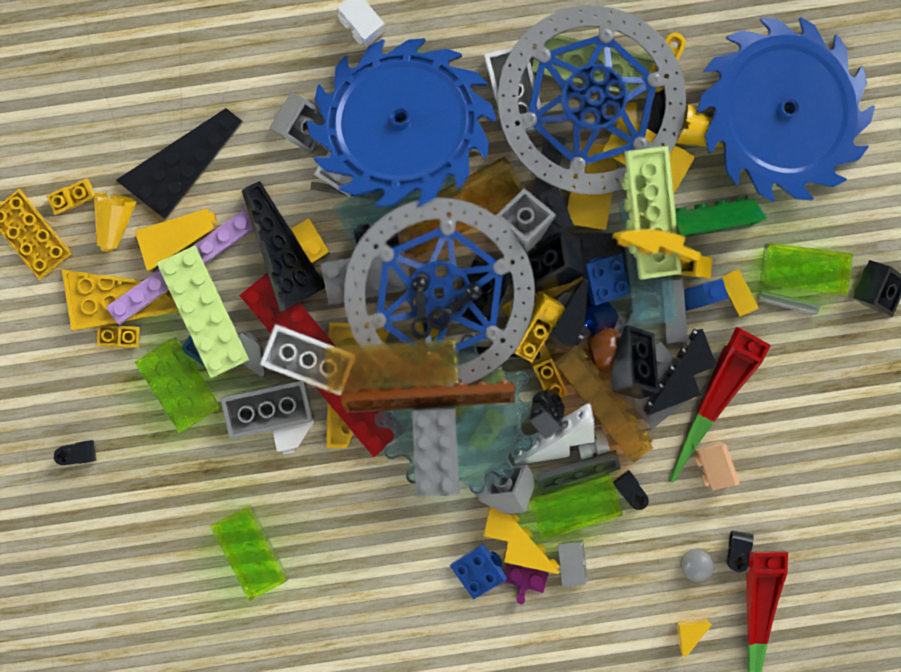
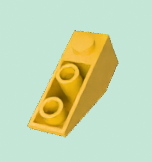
(543, 319)

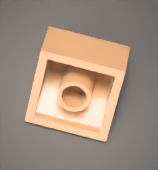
(716, 466)

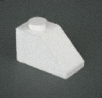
(291, 437)

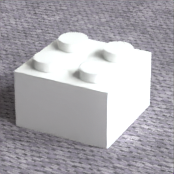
(362, 20)

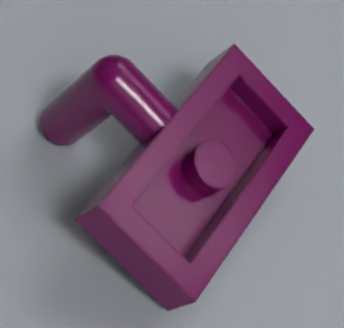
(526, 579)

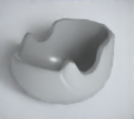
(697, 565)

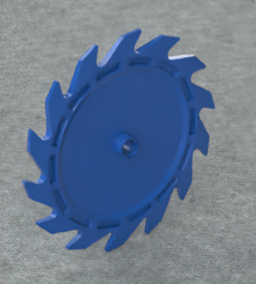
(752, 116)
(407, 155)

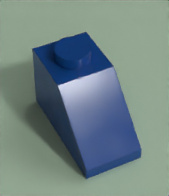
(705, 294)

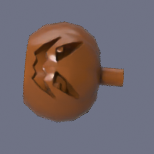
(604, 348)

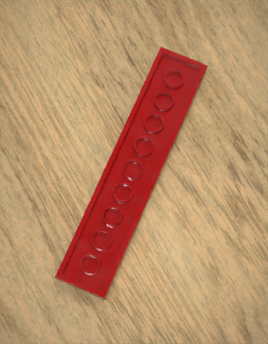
(263, 303)

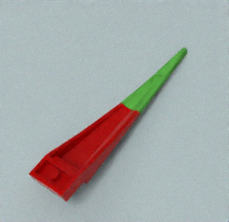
(734, 367)
(763, 590)

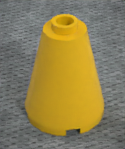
(695, 128)
(111, 219)

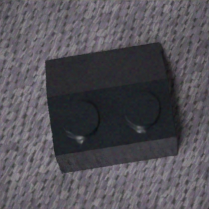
(553, 200)
(879, 288)

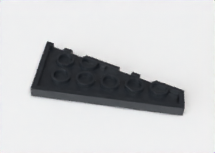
(286, 262)

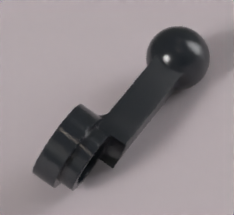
(420, 285)
(472, 292)

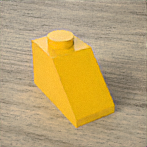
(310, 241)
(697, 269)

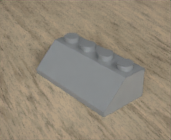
(267, 408)

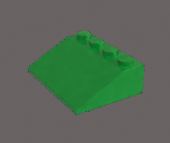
(718, 217)

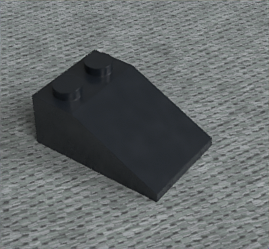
(556, 261)
(484, 303)
(572, 320)
(635, 364)

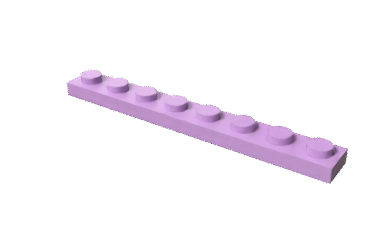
(155, 285)

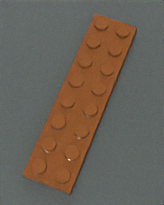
(434, 397)

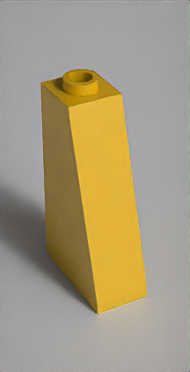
(173, 236)

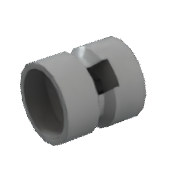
(600, 445)

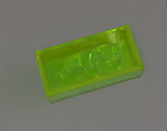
(806, 269)
(177, 384)
(575, 506)
(249, 552)

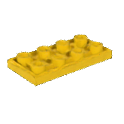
(679, 158)
(591, 209)
(31, 235)

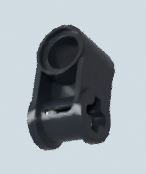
(78, 453)
(629, 488)
(739, 547)

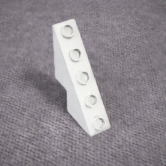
(576, 430)

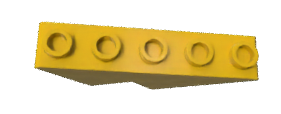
(520, 547)

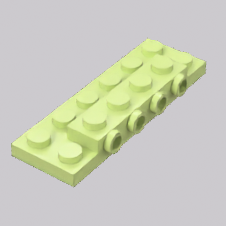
(651, 206)

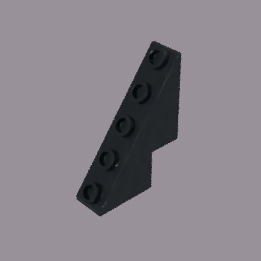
(680, 383)

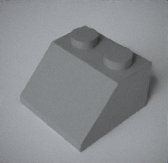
(292, 121)
(526, 218)
(511, 493)

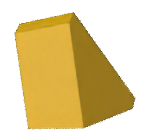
(690, 633)

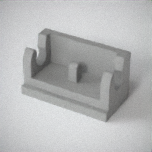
(572, 562)

